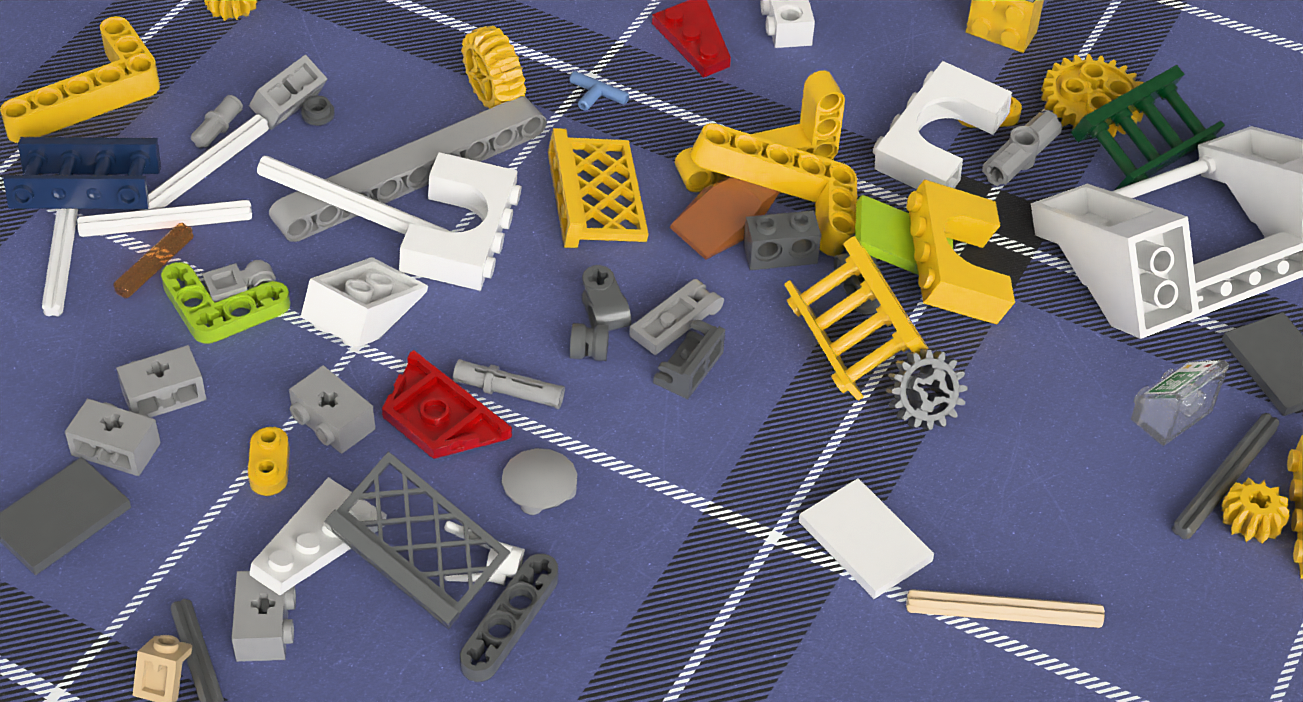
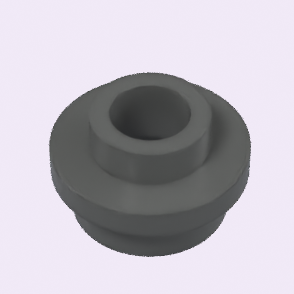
(317, 110)

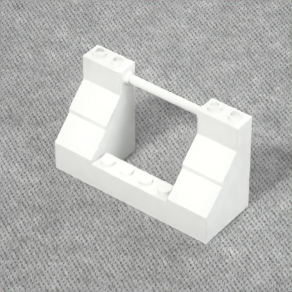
(1141, 255)

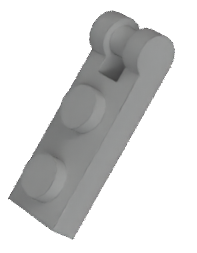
(675, 316)

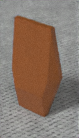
(719, 215)

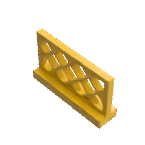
(571, 188)

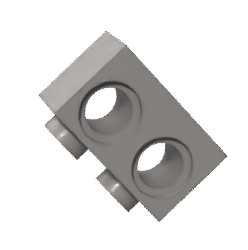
(288, 91)

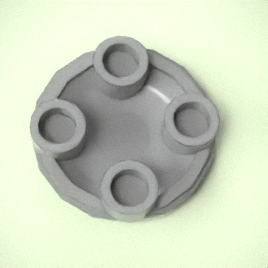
(539, 480)

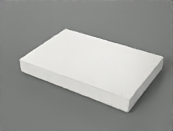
(866, 538)

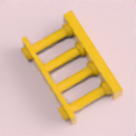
(888, 313)

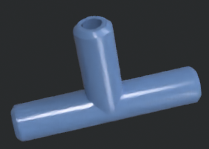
(595, 90)

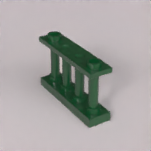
(1143, 99)

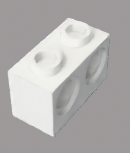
(789, 22)

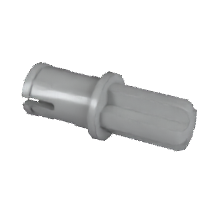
(217, 121)

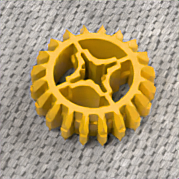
(492, 66)

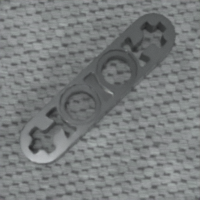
(505, 614)

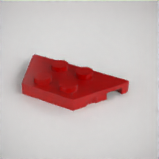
(439, 412)

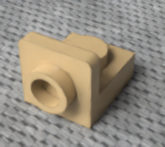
(160, 668)

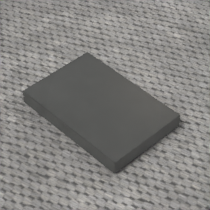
(1273, 358)
(60, 515)

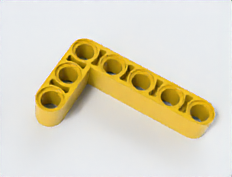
(123, 81)
(816, 133)
(786, 170)

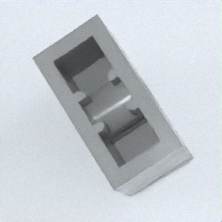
(162, 382)
(331, 409)
(113, 437)
(261, 620)

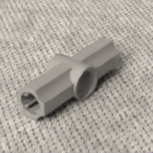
(1022, 148)

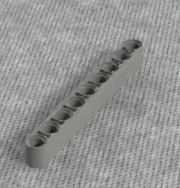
(410, 165)

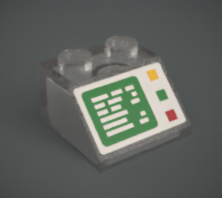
(1179, 399)

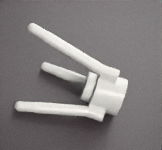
(507, 569)

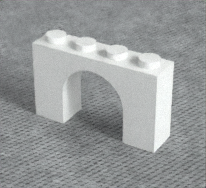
(944, 94)
(467, 255)

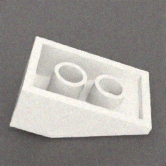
(360, 300)

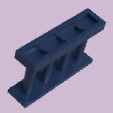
(83, 156)

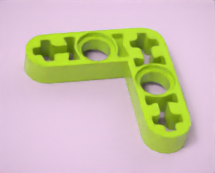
(212, 313)

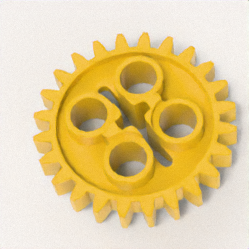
(1085, 86)

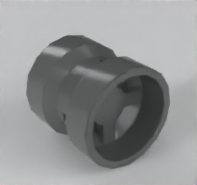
(589, 342)

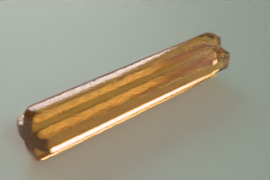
(153, 260)

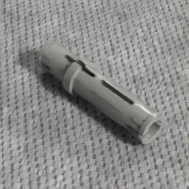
(493, 379)

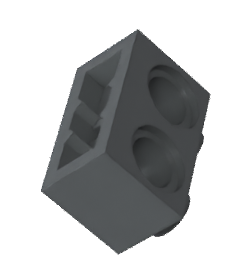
(782, 240)

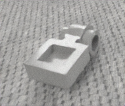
(231, 281)

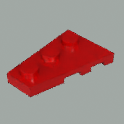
(695, 35)

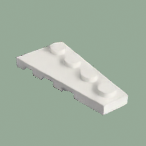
(305, 541)

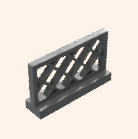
(397, 568)

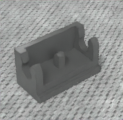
(691, 360)

